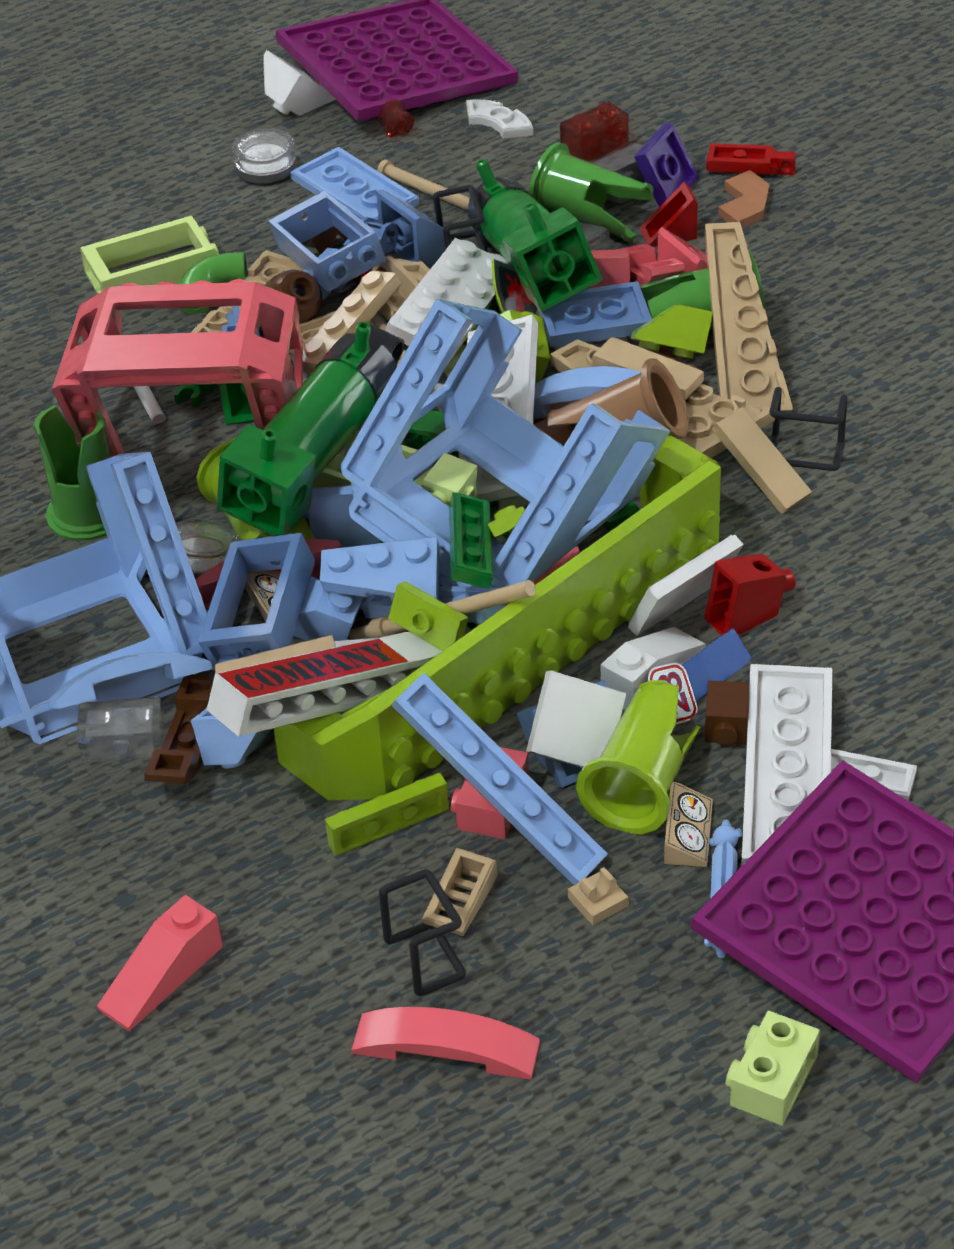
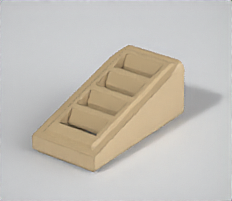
(472, 865)

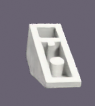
(635, 658)

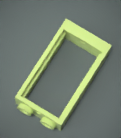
(143, 244)

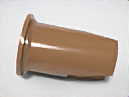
(649, 391)

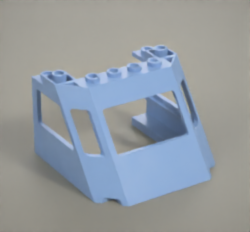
(565, 484)
(139, 538)

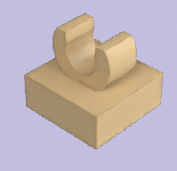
(598, 896)

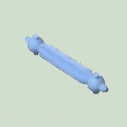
(723, 862)

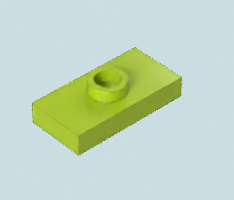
(426, 616)

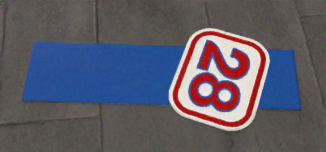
(712, 663)

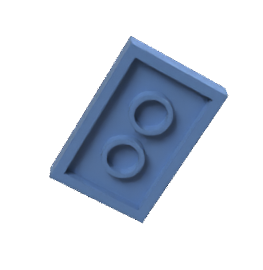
(596, 315)

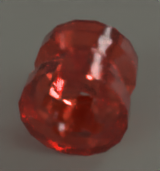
(395, 118)

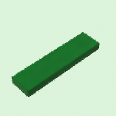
(470, 540)

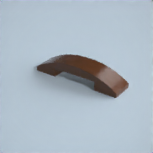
(180, 755)

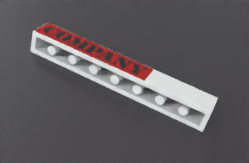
(314, 682)

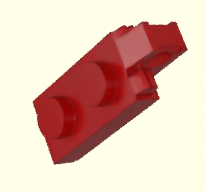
(757, 158)

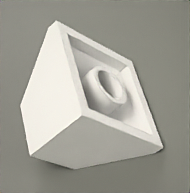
(292, 87)

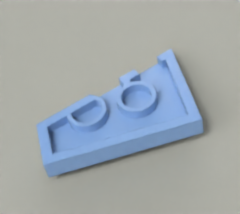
(381, 567)

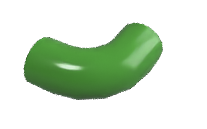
(216, 269)

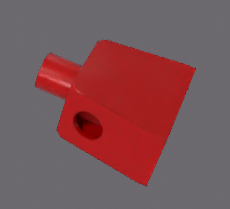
(746, 592)

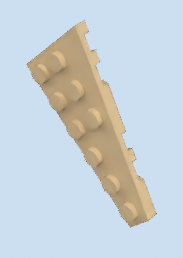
(702, 405)

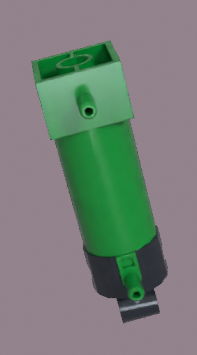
(540, 245)
(271, 471)

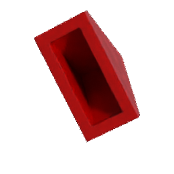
(676, 215)

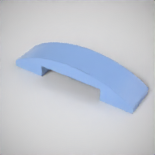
(575, 385)
(81, 688)

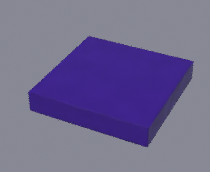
(665, 163)

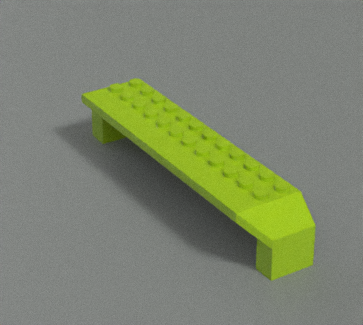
(508, 654)

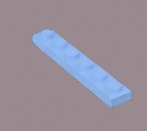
(499, 779)

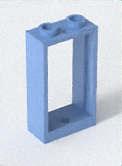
(321, 214)
(285, 552)

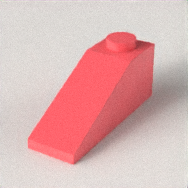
(162, 962)

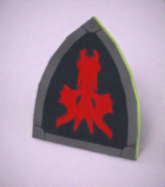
(509, 290)

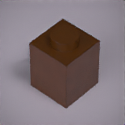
(726, 712)

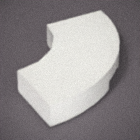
(500, 118)

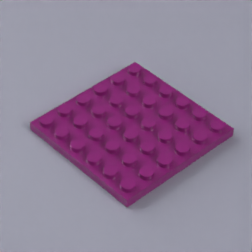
(395, 52)
(851, 917)

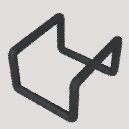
(446, 230)
(840, 420)
(437, 933)

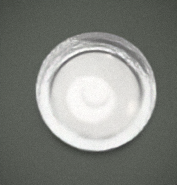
(264, 155)
(205, 543)

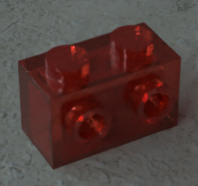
(596, 132)

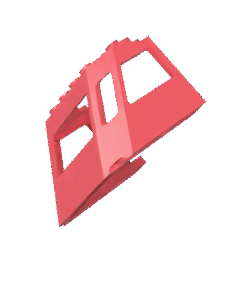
(180, 358)

